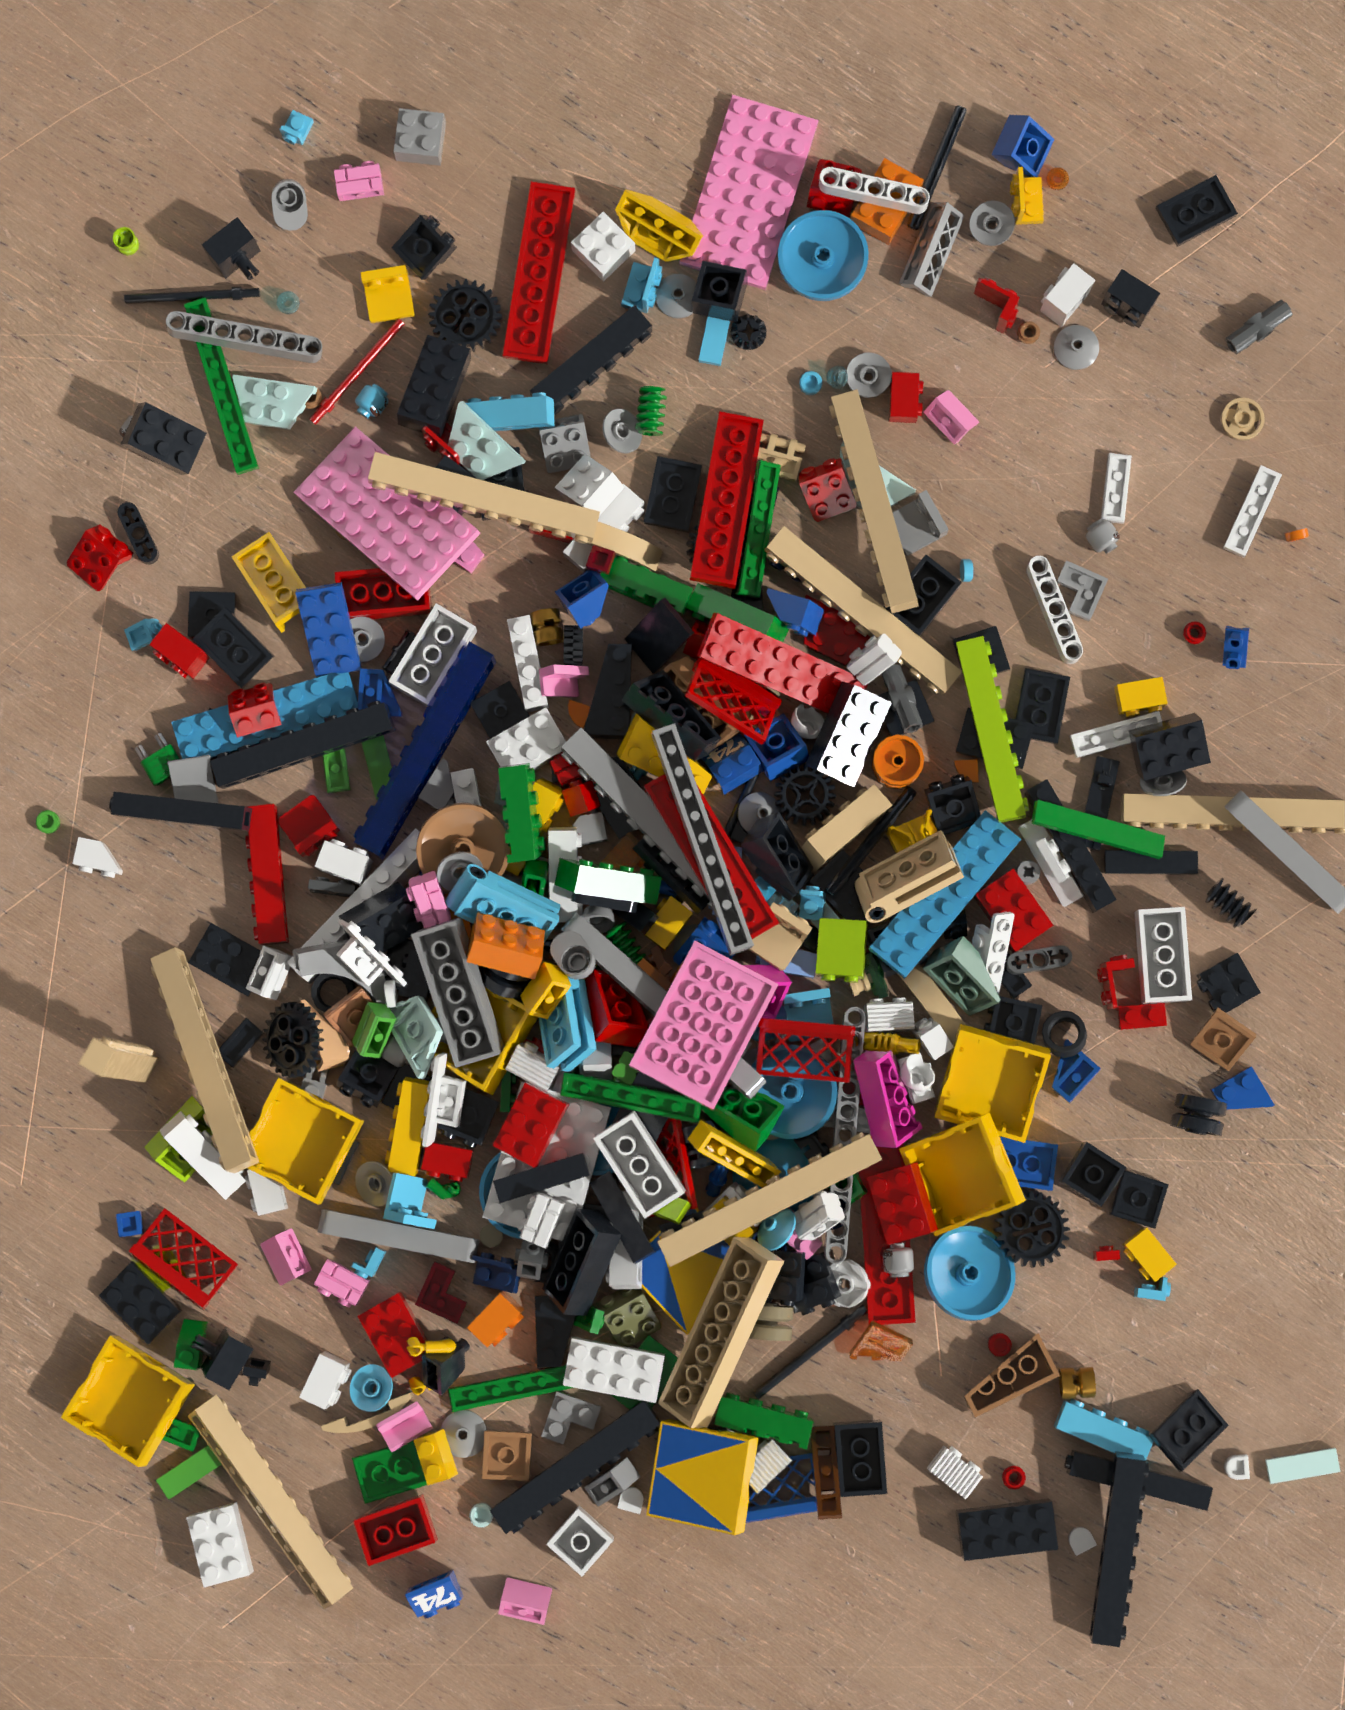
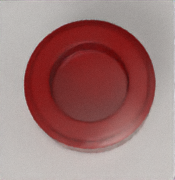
(999, 1344)

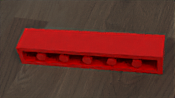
(267, 876)

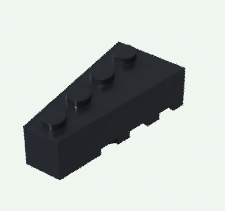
(663, 704)
(608, 714)

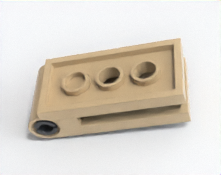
(907, 877)

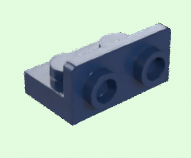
(496, 1273)

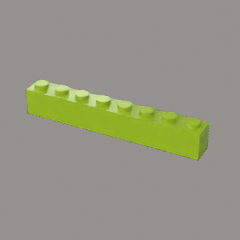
(991, 729)

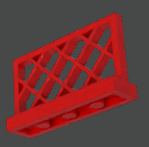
(738, 689)
(805, 1029)
(681, 1161)
(169, 1274)

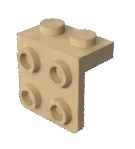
(781, 942)

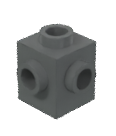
(530, 1260)

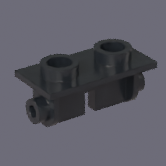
(815, 1146)

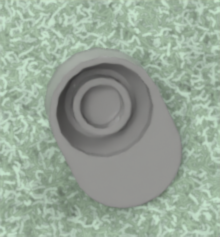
(289, 204)
(599, 918)
(573, 955)

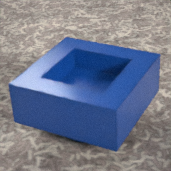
(129, 1223)

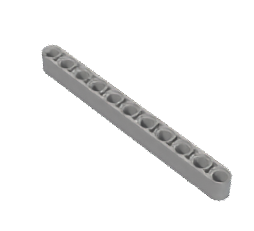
(647, 991)
(851, 1124)

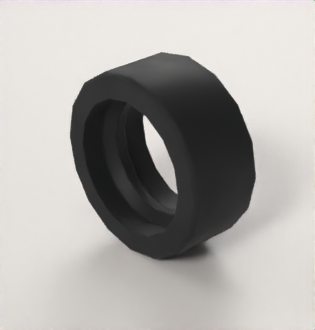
(317, 985)
(1064, 1016)

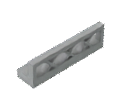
(929, 244)

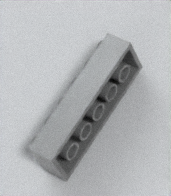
(458, 992)

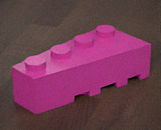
(884, 1100)

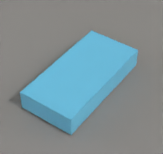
(714, 341)

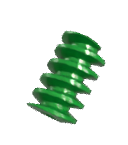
(649, 410)
(620, 940)

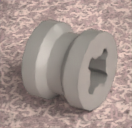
(1025, 874)

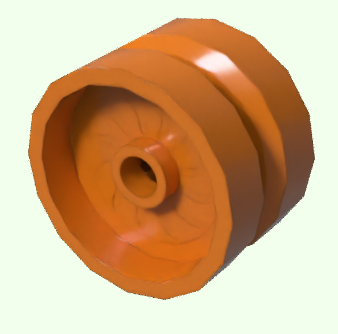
(892, 749)

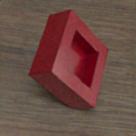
(600, 559)

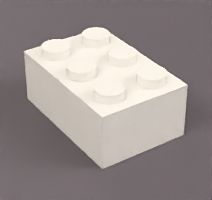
(529, 741)
(220, 1544)

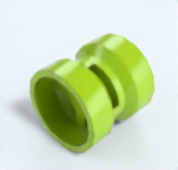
(125, 236)

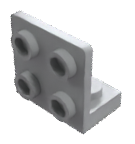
(564, 443)
(919, 524)

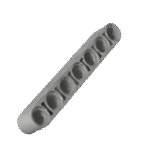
(235, 329)
(1287, 850)
(398, 1235)

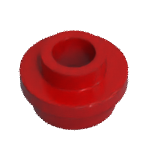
(1194, 626)
(1016, 1484)

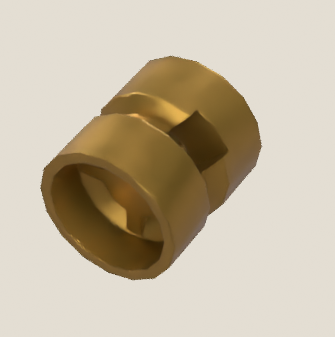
(550, 634)
(1085, 1383)

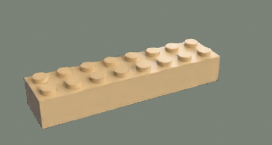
(720, 1332)

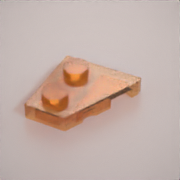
(881, 1344)

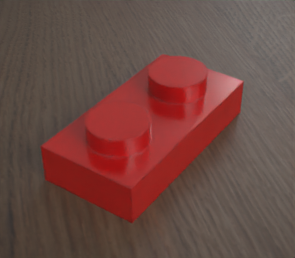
(1142, 1016)

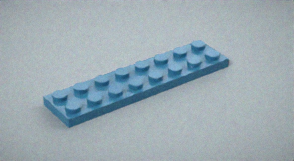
(297, 705)
(921, 924)

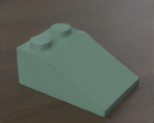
(962, 976)

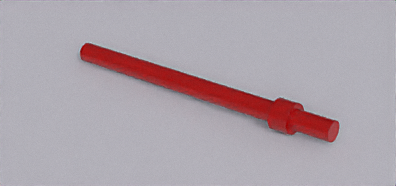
(327, 404)

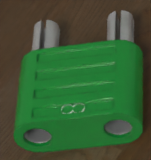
(156, 764)

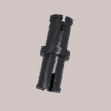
(399, 651)

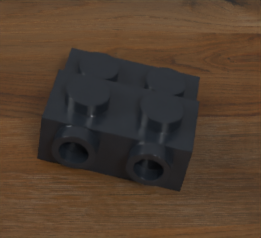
(424, 246)
(953, 804)
(1227, 984)
(1014, 1019)
(366, 1079)
(475, 1119)
(790, 1279)
(819, 1285)

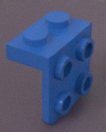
(706, 934)

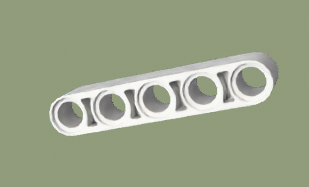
(865, 182)
(1054, 621)

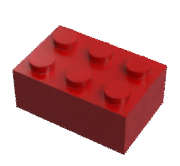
(1013, 896)
(614, 1012)
(531, 1124)
(902, 1203)
(389, 1328)
(395, 1530)

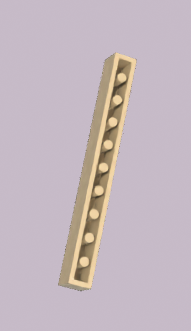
(483, 497)
(874, 501)
(860, 609)
(1211, 812)
(119, 1059)
(204, 1061)
(768, 1200)
(270, 1501)

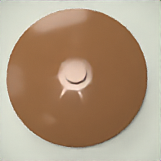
(462, 829)

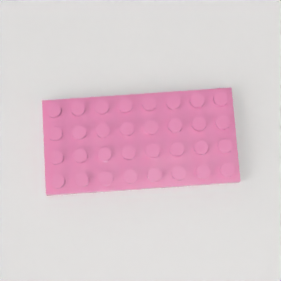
(751, 187)
(398, 533)

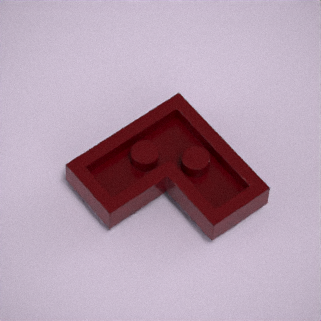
(435, 1296)

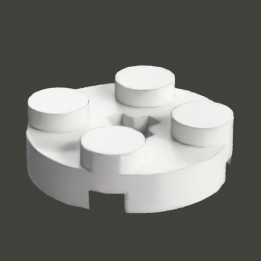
(858, 1284)

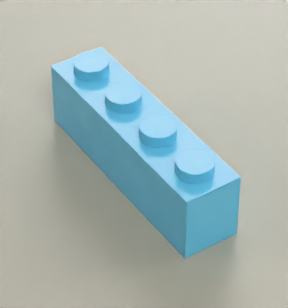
(516, 412)
(1102, 1431)

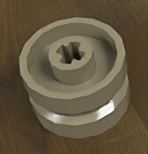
(767, 1323)

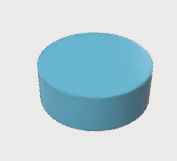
(810, 383)
(966, 570)

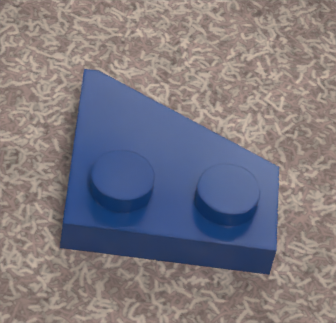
(375, 687)
(1073, 1074)
(1243, 1091)

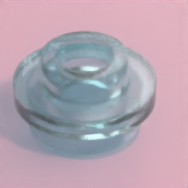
(285, 296)
(837, 377)

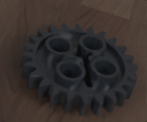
(447, 306)
(293, 1039)
(1037, 1248)

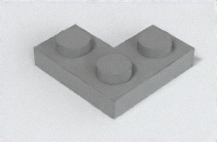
(1088, 588)
(567, 1410)

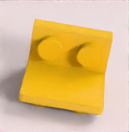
(1028, 199)
(388, 294)

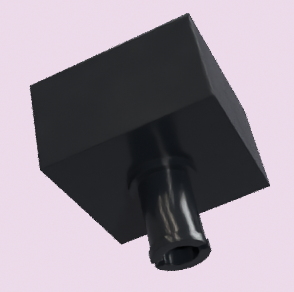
(233, 249)
(224, 1357)

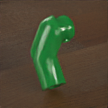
(444, 1191)

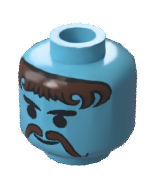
(371, 401)

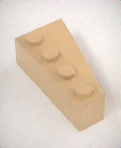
(845, 826)

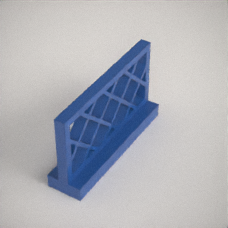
(785, 1508)

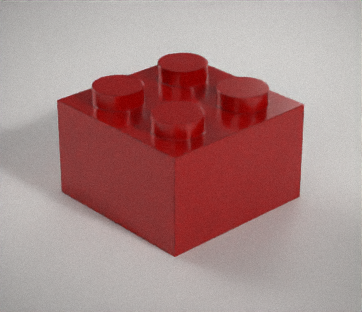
(184, 655)

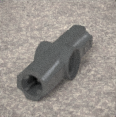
(1258, 327)
(902, 699)

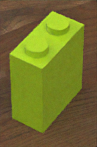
(841, 949)

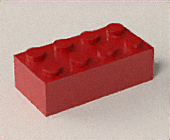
(378, 596)

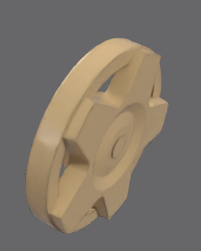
(1242, 419)

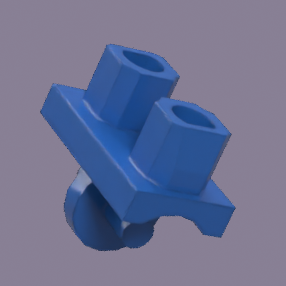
(1235, 647)

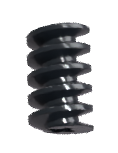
(1229, 903)

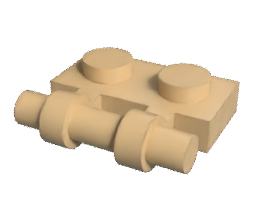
(789, 463)

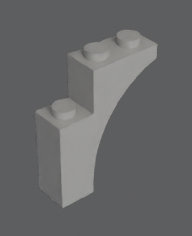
(323, 960)

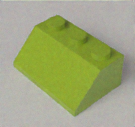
(165, 1153)

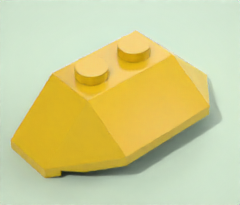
(657, 227)

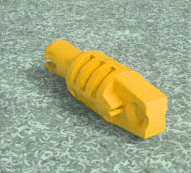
(885, 1042)

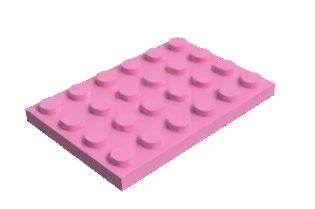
(703, 1025)

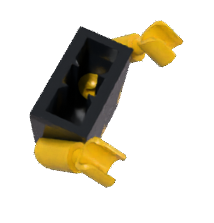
(441, 1363)

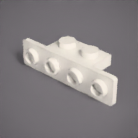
(1052, 864)
(993, 944)
(364, 959)
(444, 1100)

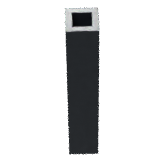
(180, 811)
(1157, 1484)

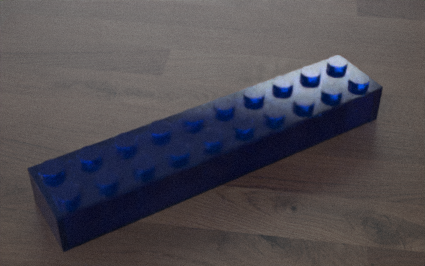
(425, 750)

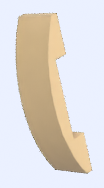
(627, 546)
(933, 1001)
(342, 1426)

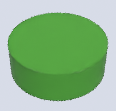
(48, 822)

